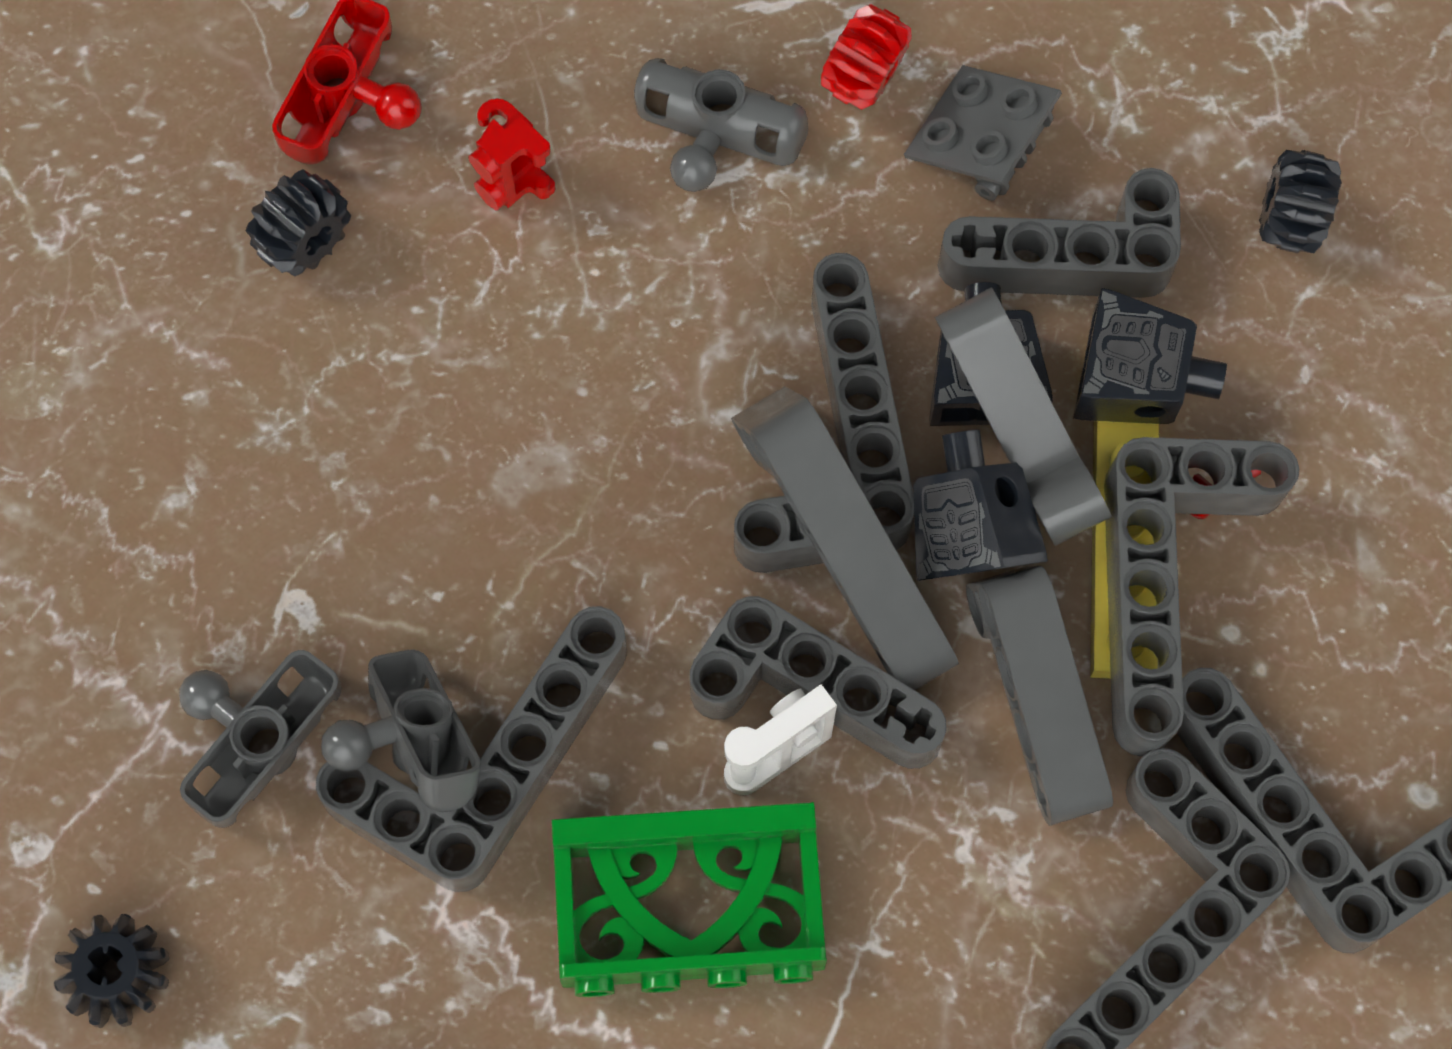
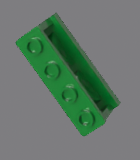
(752, 831)

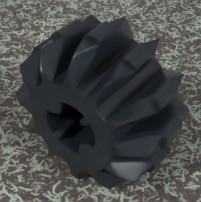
(1300, 201)
(298, 222)
(89, 981)

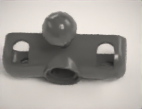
(689, 112)
(419, 725)
(245, 773)

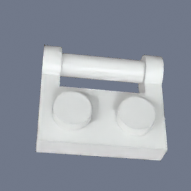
(796, 729)

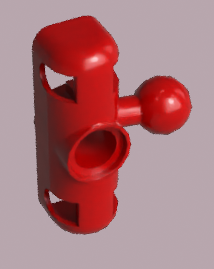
(326, 109)

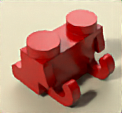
(509, 157)

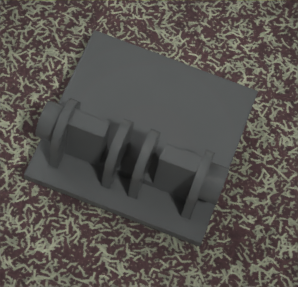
(984, 128)

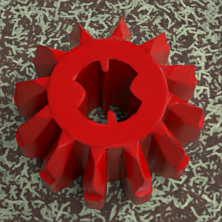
(866, 56)

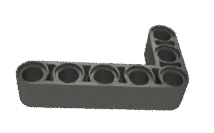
(855, 428)
(801, 455)
(1156, 564)
(498, 768)
(1309, 824)
(1179, 935)

